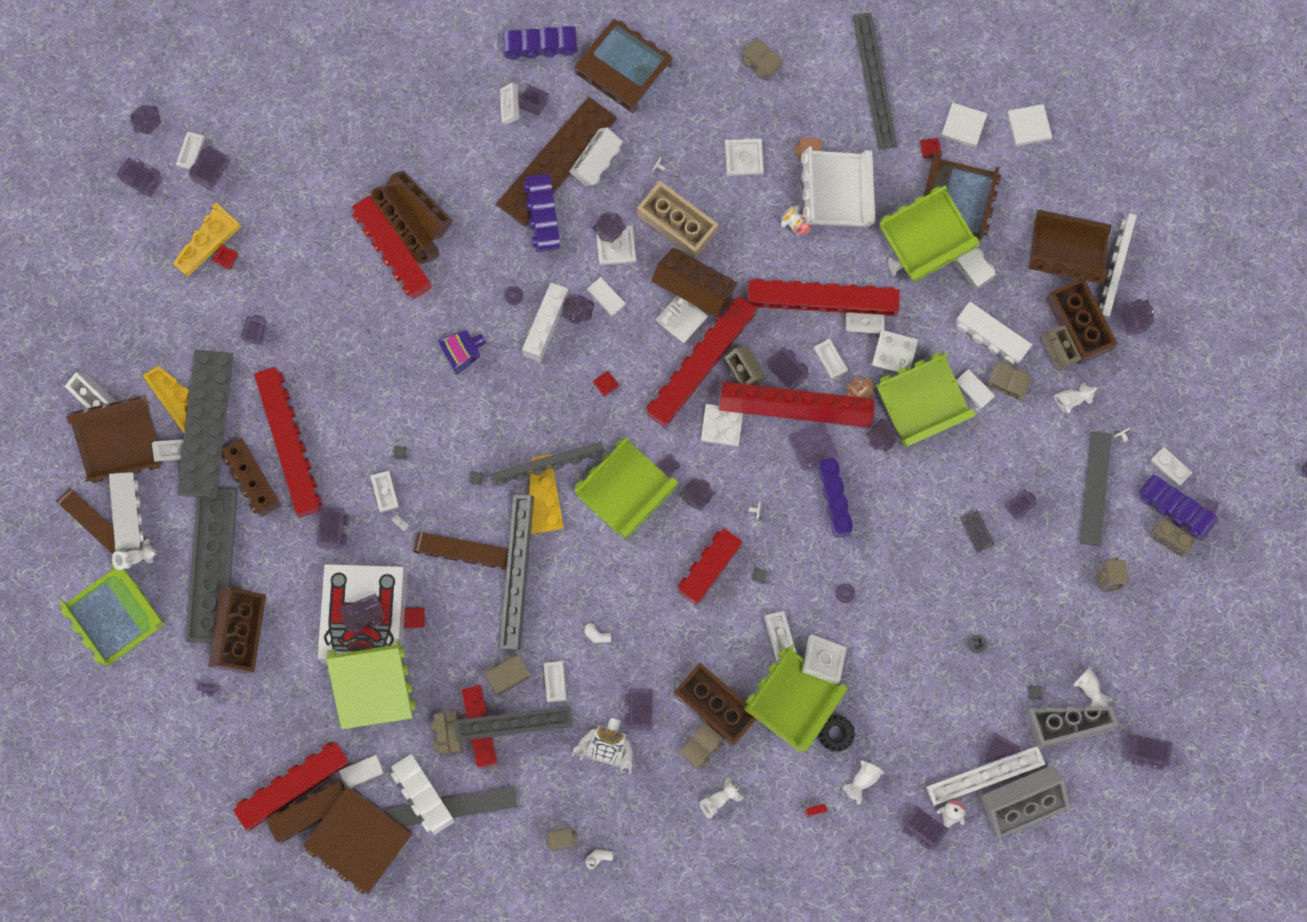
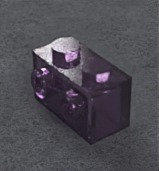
(1138, 317)
(332, 528)

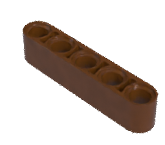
(405, 223)
(88, 518)
(459, 549)

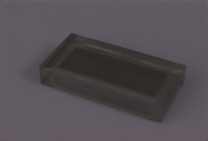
(977, 531)

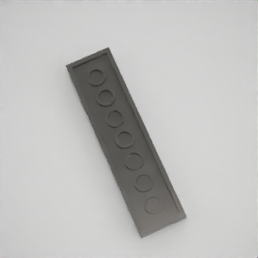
(205, 424)
(210, 562)

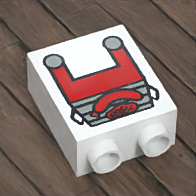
(352, 583)

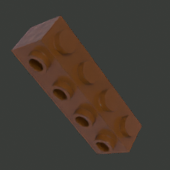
(426, 211)
(251, 477)
(304, 814)

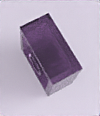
(533, 100)

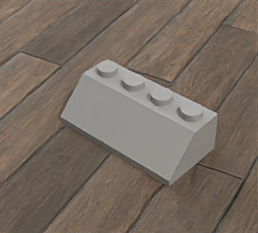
(1026, 801)

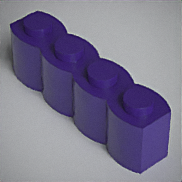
(539, 42)
(542, 212)
(836, 502)
(1178, 506)

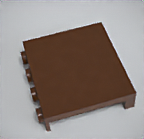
(1069, 246)
(115, 438)
(357, 840)

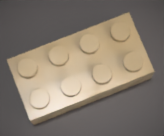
(677, 220)

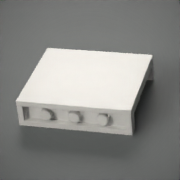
(838, 188)

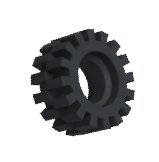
(848, 729)

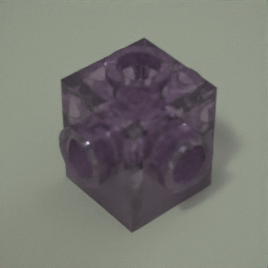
(145, 119)
(609, 227)
(578, 309)
(883, 435)
(697, 493)

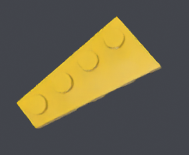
(212, 234)
(170, 394)
(546, 505)

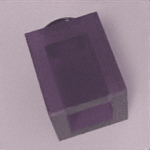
(254, 329)
(1021, 504)

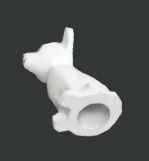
(1070, 398)
(124, 559)
(1090, 684)
(864, 778)
(710, 805)

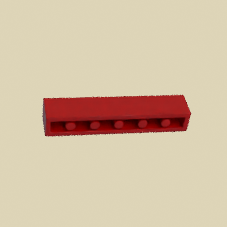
(392, 248)
(291, 786)

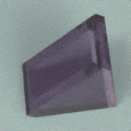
(997, 747)

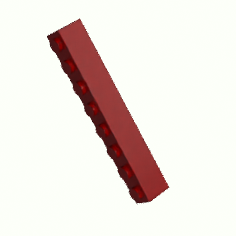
(823, 298)
(701, 362)
(796, 404)
(287, 442)

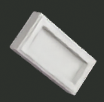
(190, 150)
(606, 297)
(830, 359)
(975, 389)
(555, 681)
(361, 771)

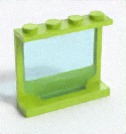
(112, 616)

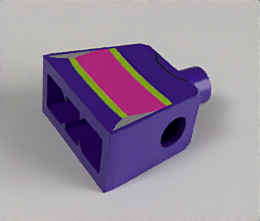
(461, 349)

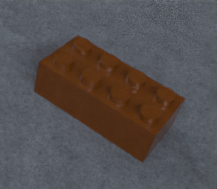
(694, 281)
(1079, 311)
(237, 630)
(715, 704)

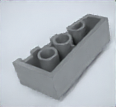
(1066, 725)

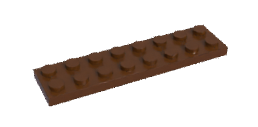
(558, 156)

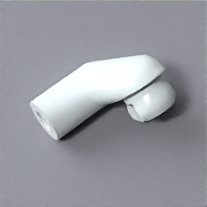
(595, 636)
(597, 856)

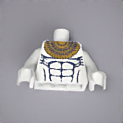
(607, 746)

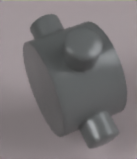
(400, 452)
(475, 478)
(760, 575)
(1035, 692)

